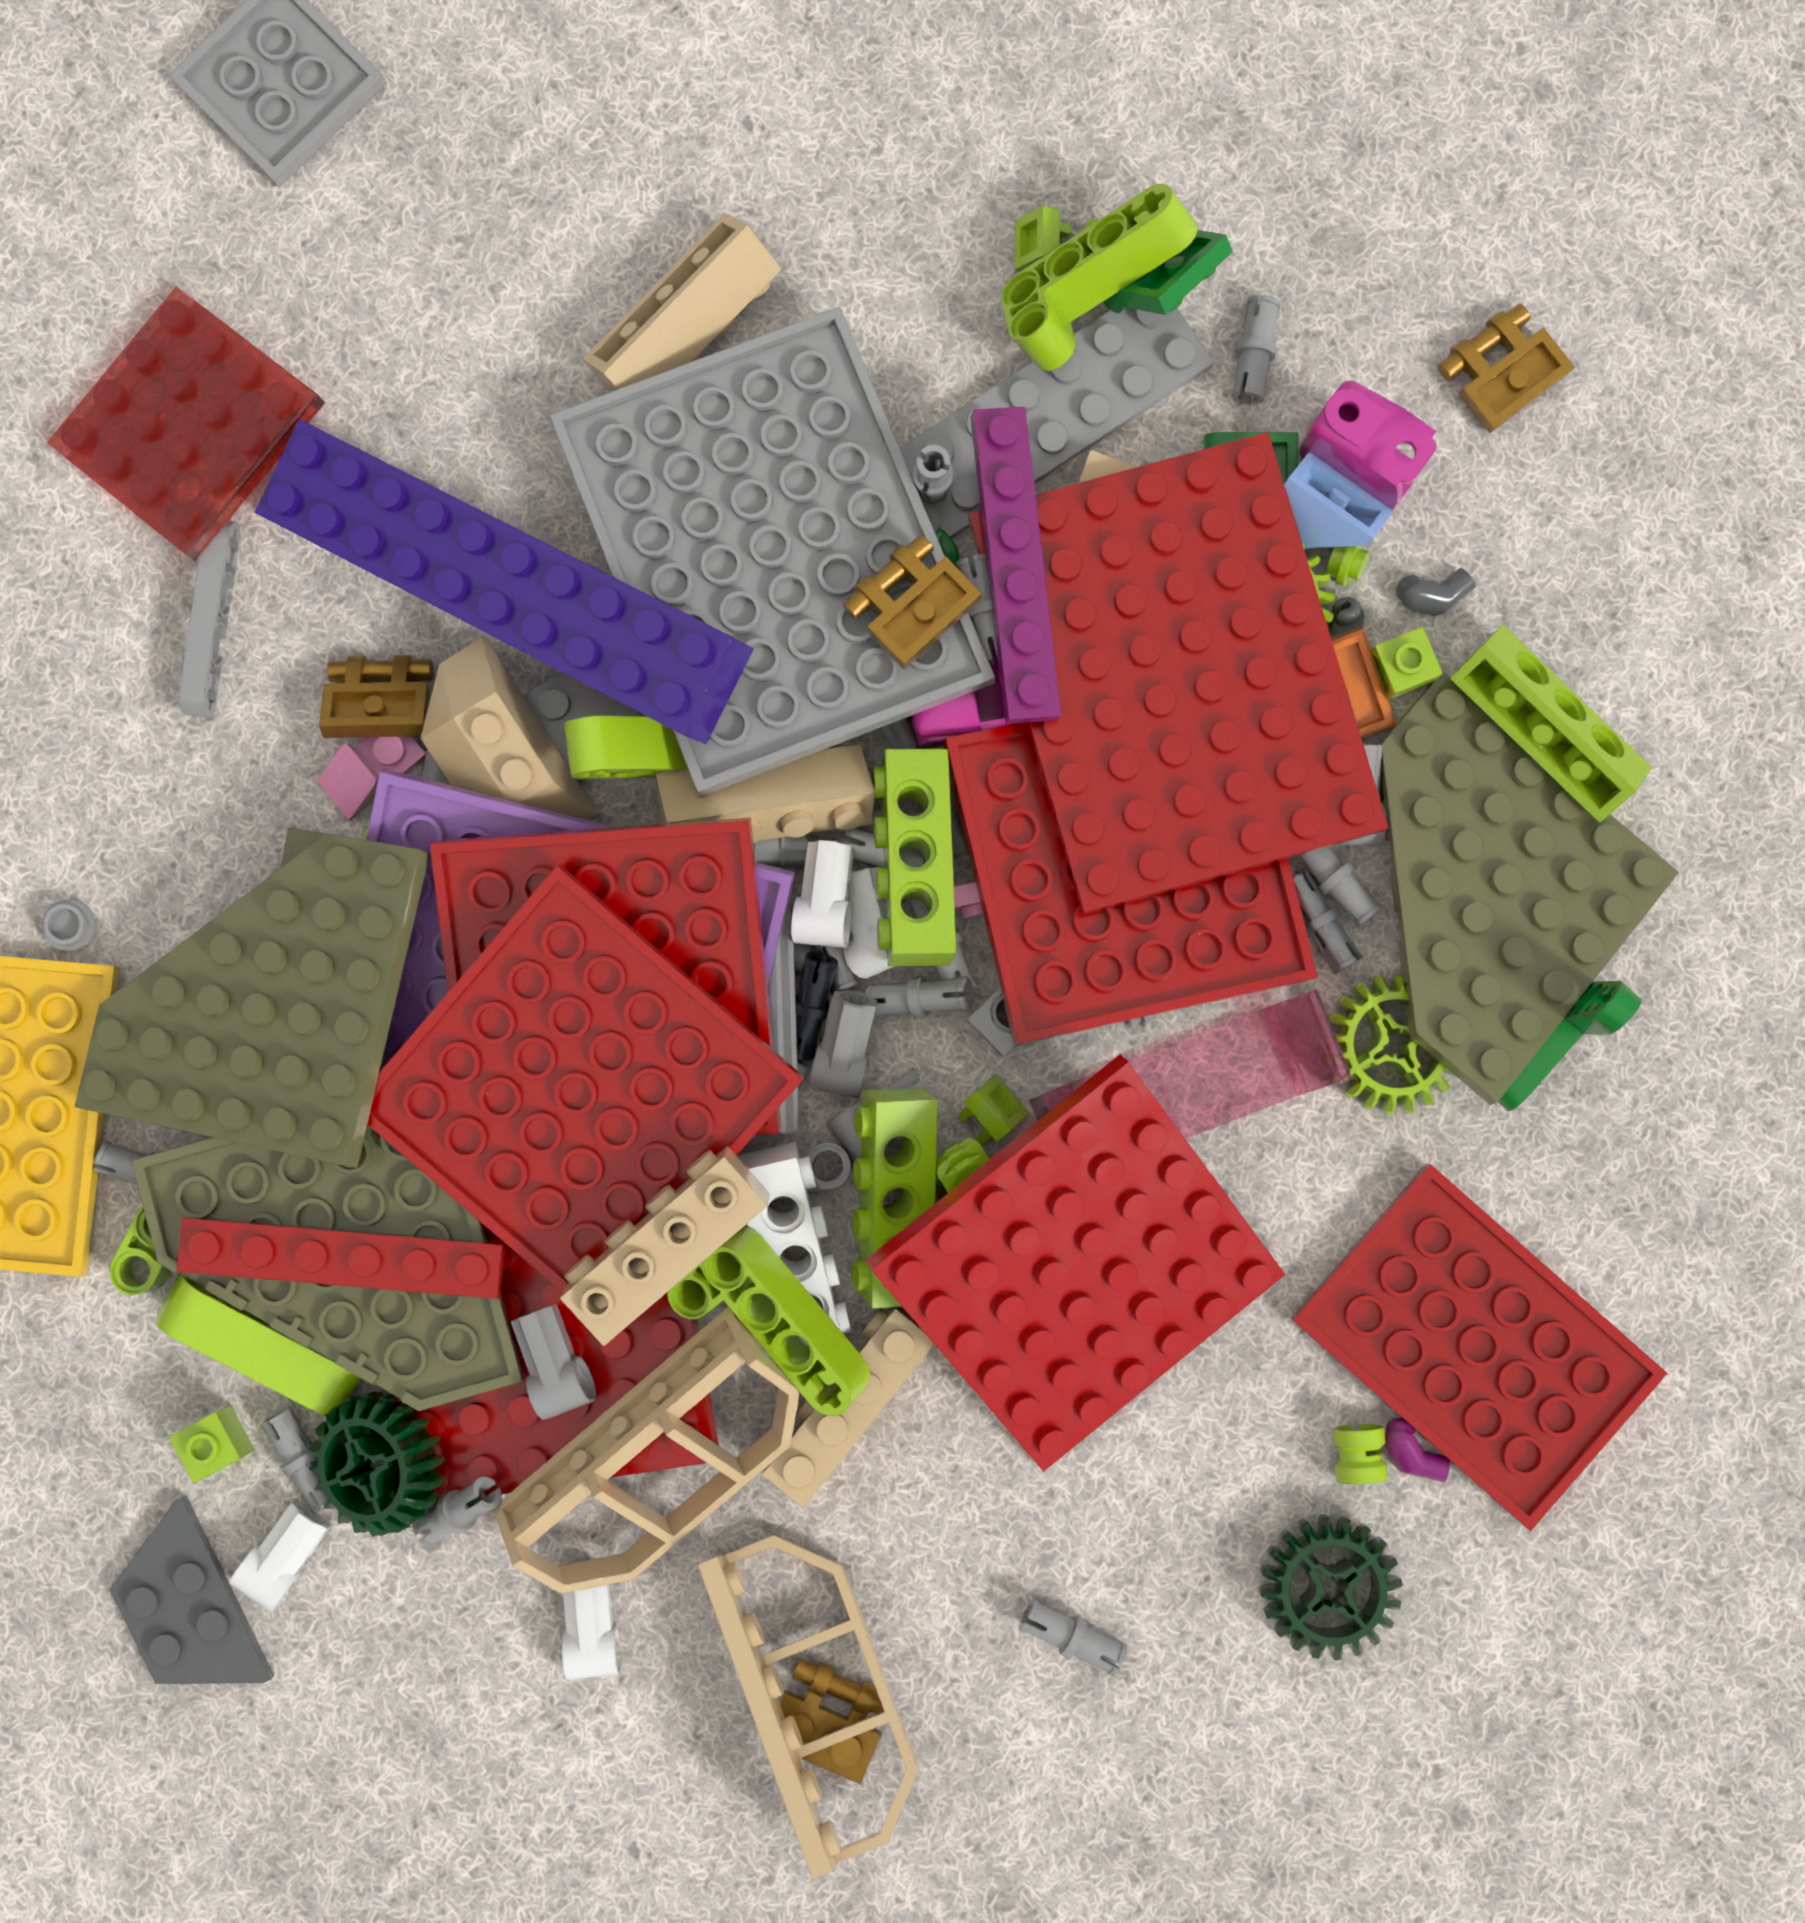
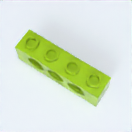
(1551, 723)
(925, 778)
(913, 1169)

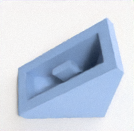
(1331, 507)

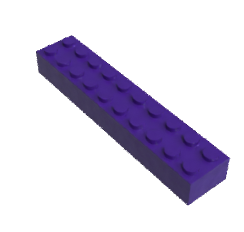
(505, 582)

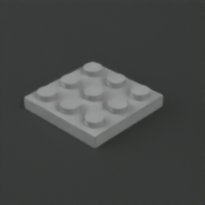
(278, 82)

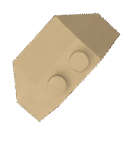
(492, 739)

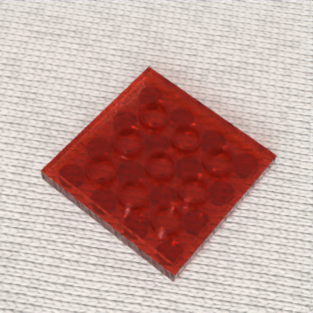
(185, 423)

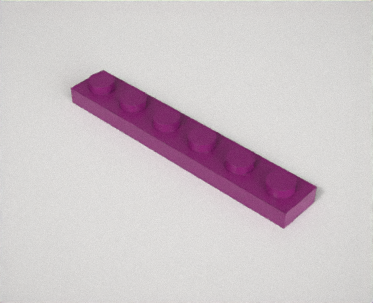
(1015, 565)

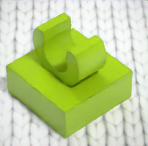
(1038, 235)
(995, 1109)

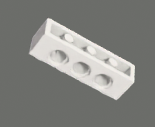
(790, 1176)

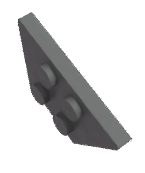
(186, 1608)

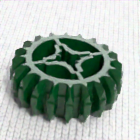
(381, 1496)
(1360, 1622)

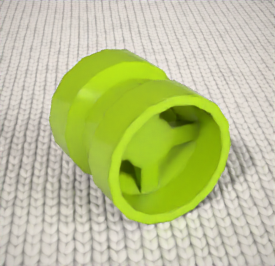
(1360, 1454)

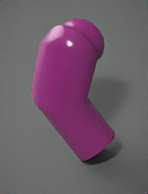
(1408, 1455)

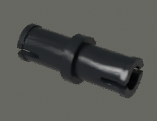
(812, 1001)

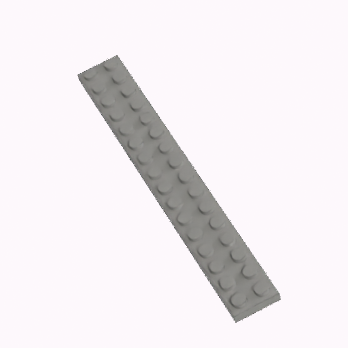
(1114, 375)

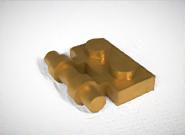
(1514, 380)
(921, 613)
(377, 707)
(813, 1720)

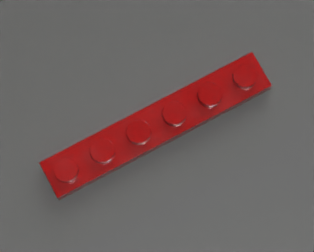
(341, 1258)

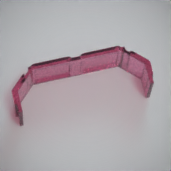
(1236, 1066)

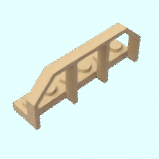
(623, 1433)
(781, 1734)

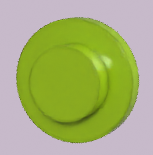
(1348, 563)

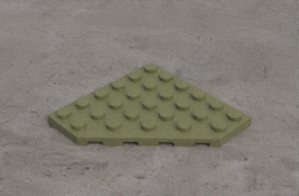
(1498, 889)
(269, 1011)
(406, 1342)

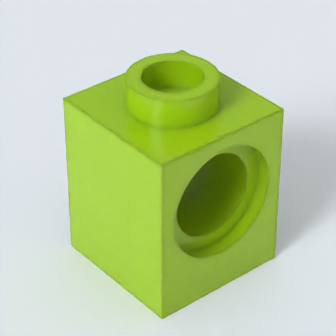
(1406, 663)
(211, 1444)

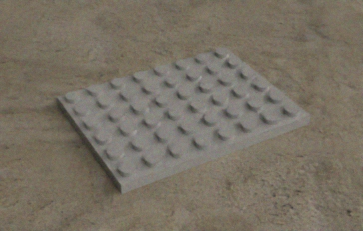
(757, 506)

